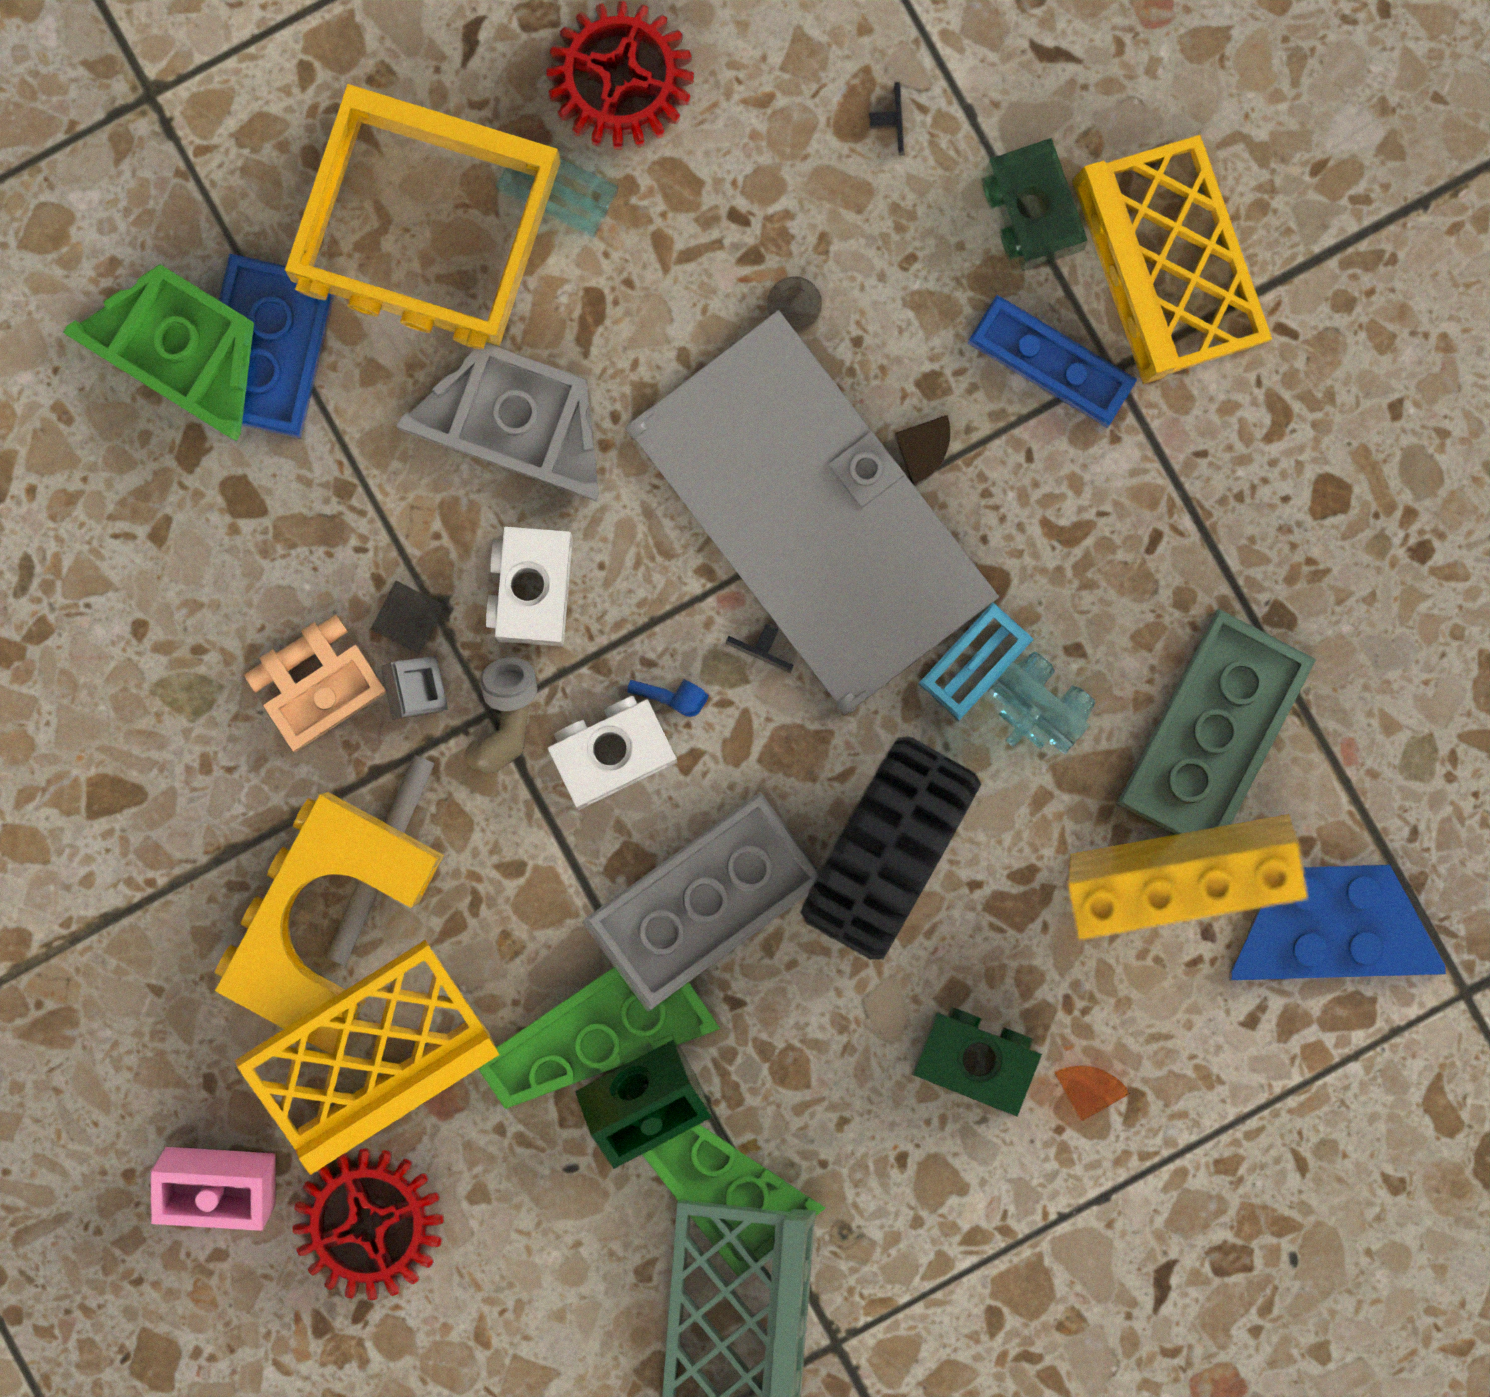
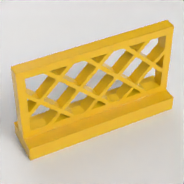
(1126, 267)
(382, 1098)

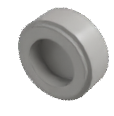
(508, 684)

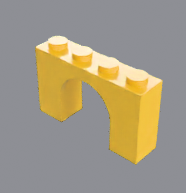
(332, 840)

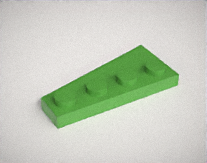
(591, 1035)

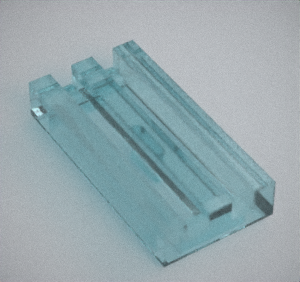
(598, 209)

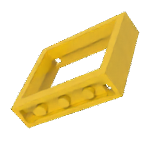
(447, 132)

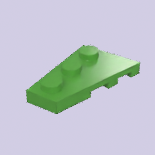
(713, 1171)

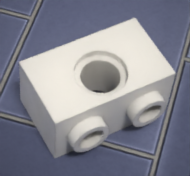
(541, 619)
(645, 752)

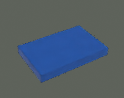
(284, 342)

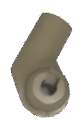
(502, 746)

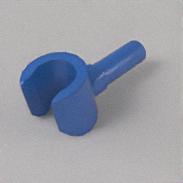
(687, 699)

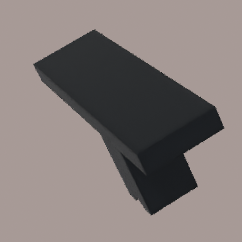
(891, 119)
(762, 648)

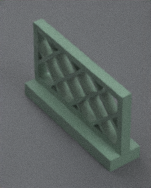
(786, 1308)

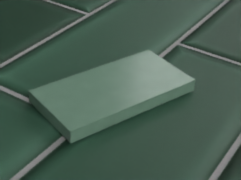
(1216, 728)

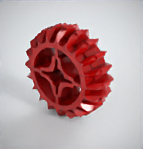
(598, 67)
(324, 1241)

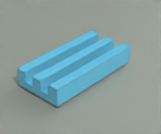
(943, 696)

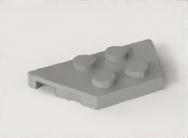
(514, 418)

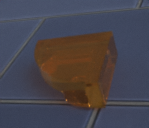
(1090, 1089)

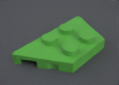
(176, 345)

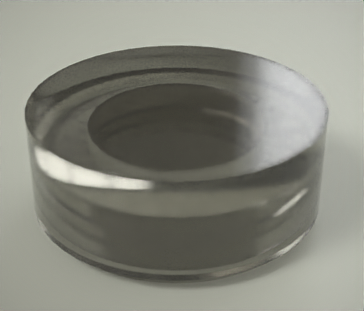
(797, 301)

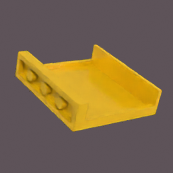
(1185, 876)

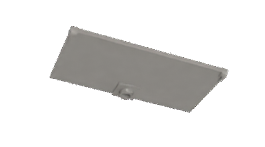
(812, 512)

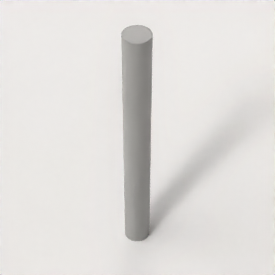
(365, 894)

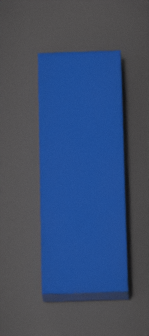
(1052, 361)

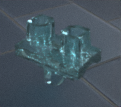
(1037, 711)

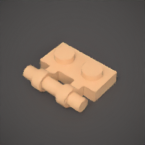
(323, 697)

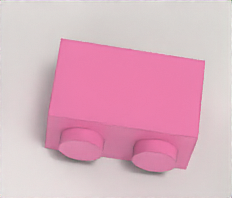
(213, 1188)

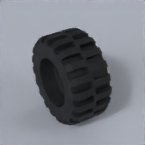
(890, 847)

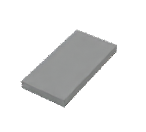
(703, 901)

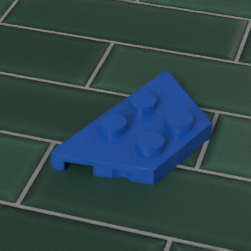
(1347, 927)

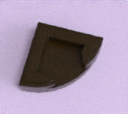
(924, 447)

